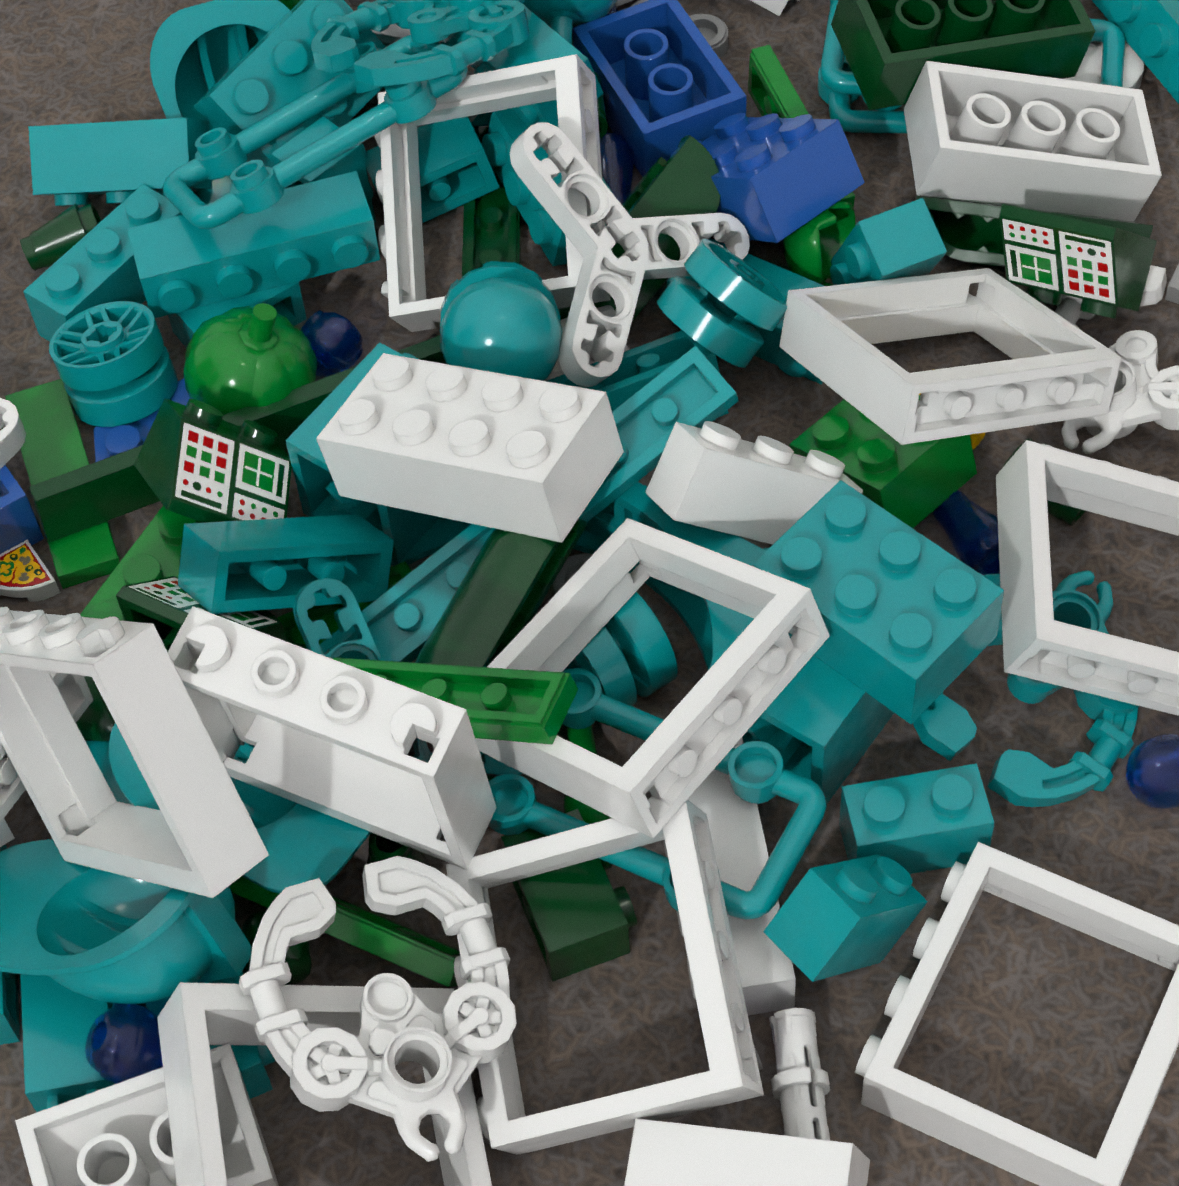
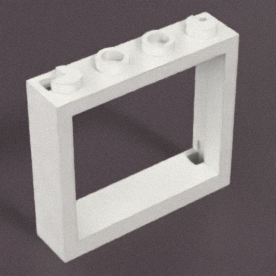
(398, 181)
(1052, 371)
(1032, 639)
(714, 710)
(336, 737)
(202, 830)
(713, 971)
(222, 1015)
(976, 1128)

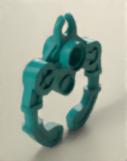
(478, 25)
(1019, 774)

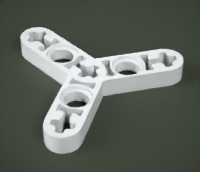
(600, 266)

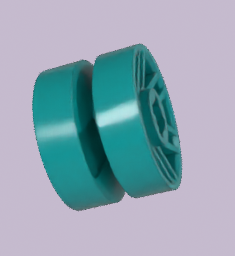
(723, 303)
(113, 363)
(630, 654)

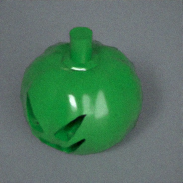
(247, 359)

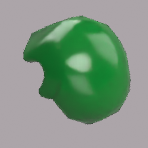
(814, 244)

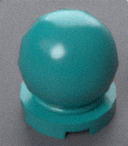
(501, 322)

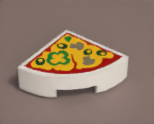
(25, 574)

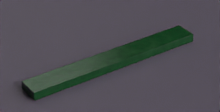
(117, 488)

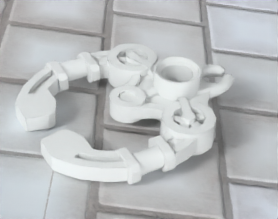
(1140, 389)
(396, 1027)

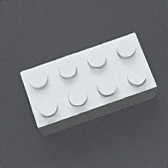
(1030, 141)
(472, 446)

